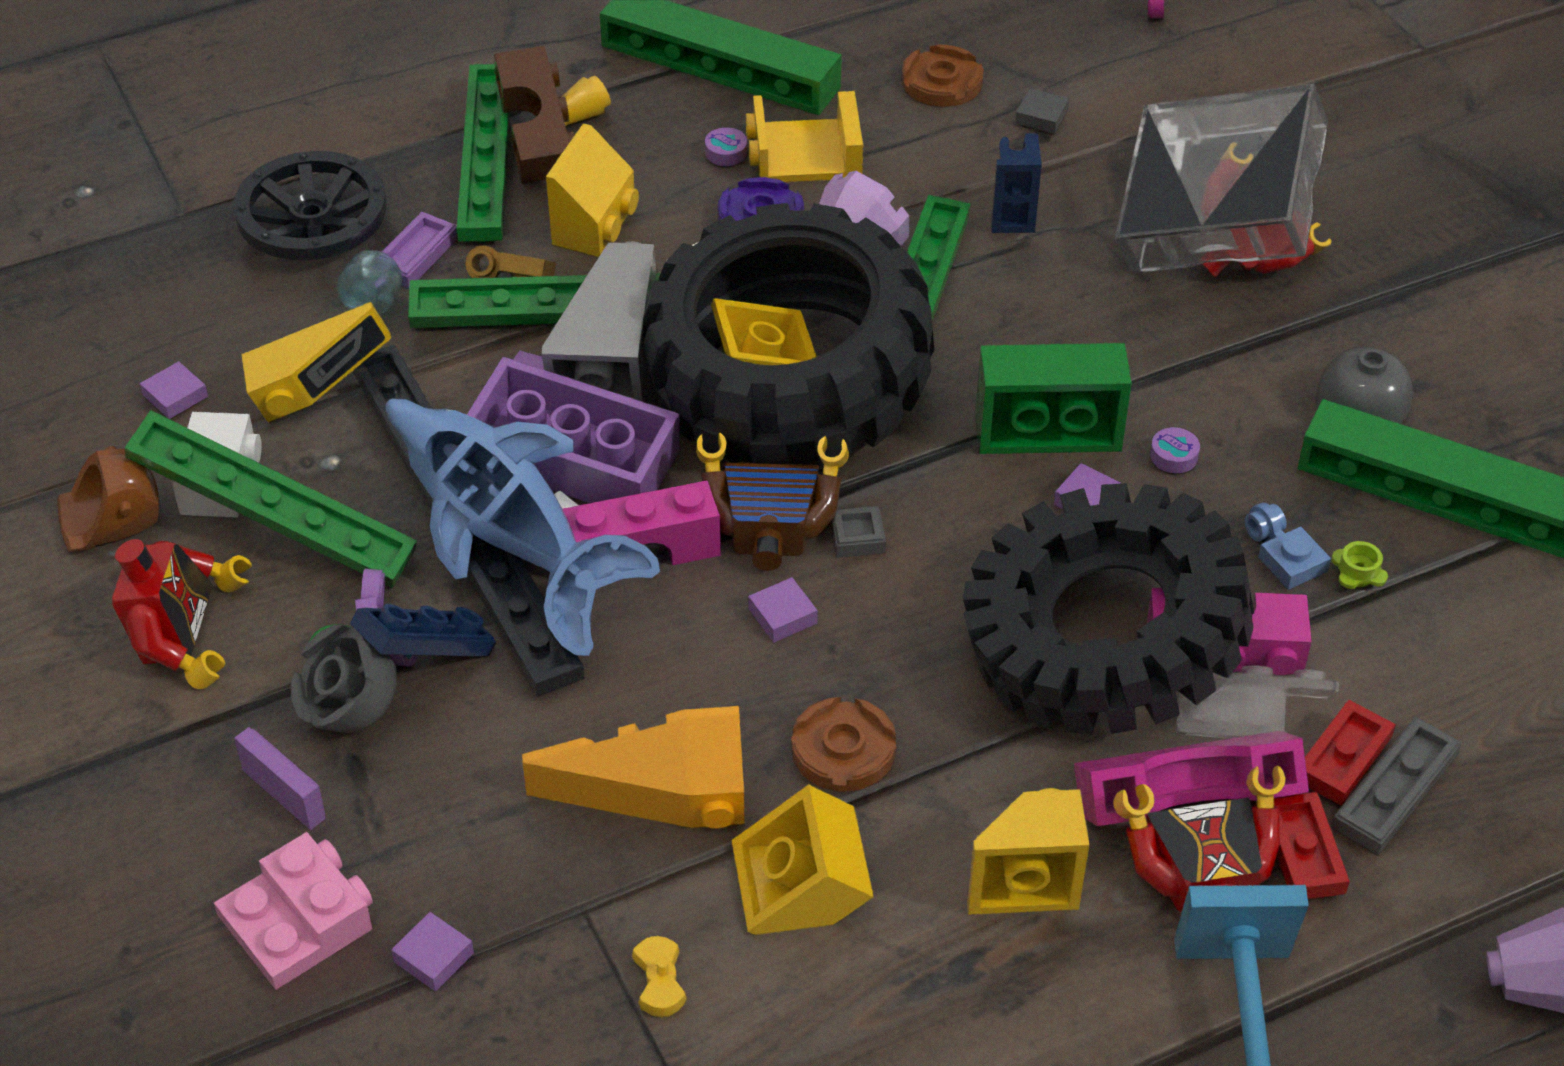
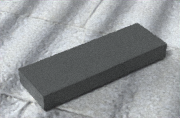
(1396, 785)

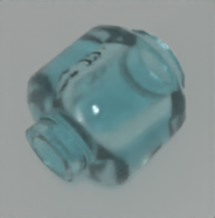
(370, 278)

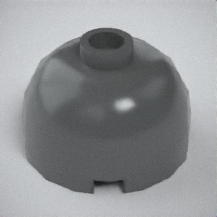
(1368, 382)
(343, 682)

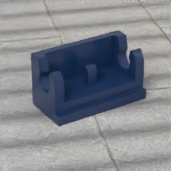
(1016, 187)

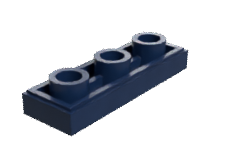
(424, 631)

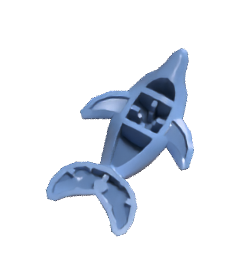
(491, 489)

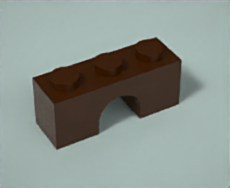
(528, 84)

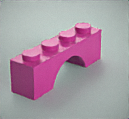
(1191, 773)

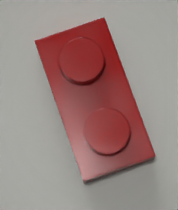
(1346, 751)
(1308, 847)

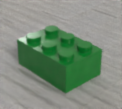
(1052, 398)

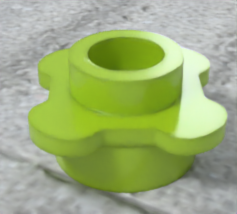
(1359, 565)

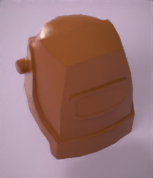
(108, 501)

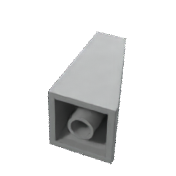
(603, 324)

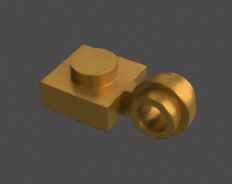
(515, 264)

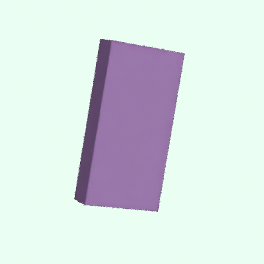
(421, 245)
(280, 778)

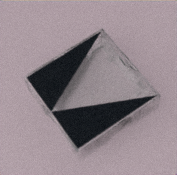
(1223, 179)

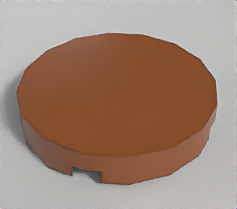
(942, 76)
(843, 744)

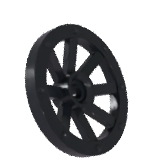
(310, 212)

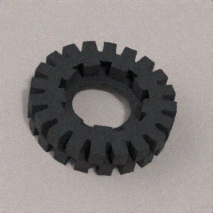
(1178, 651)

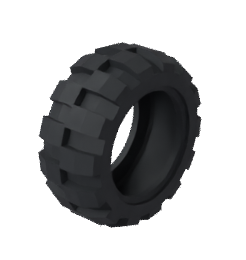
(792, 263)

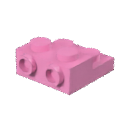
(296, 910)

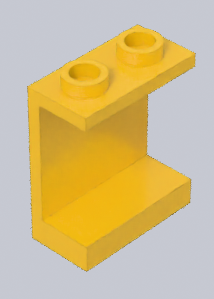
(806, 147)

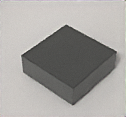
(1042, 111)
(858, 532)

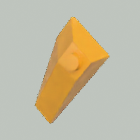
(665, 773)

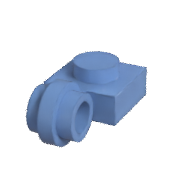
(1289, 555)

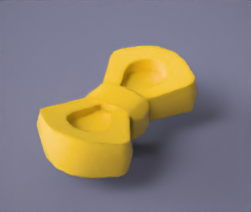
(658, 959)

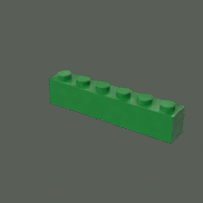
(723, 52)
(1436, 476)

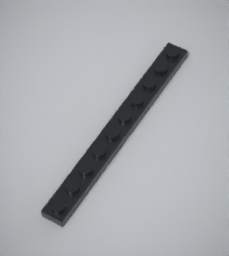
(495, 573)

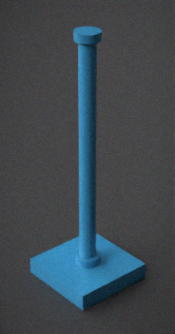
(1243, 926)

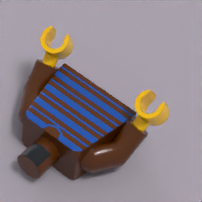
(773, 506)

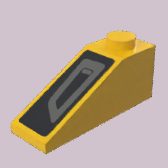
(311, 361)

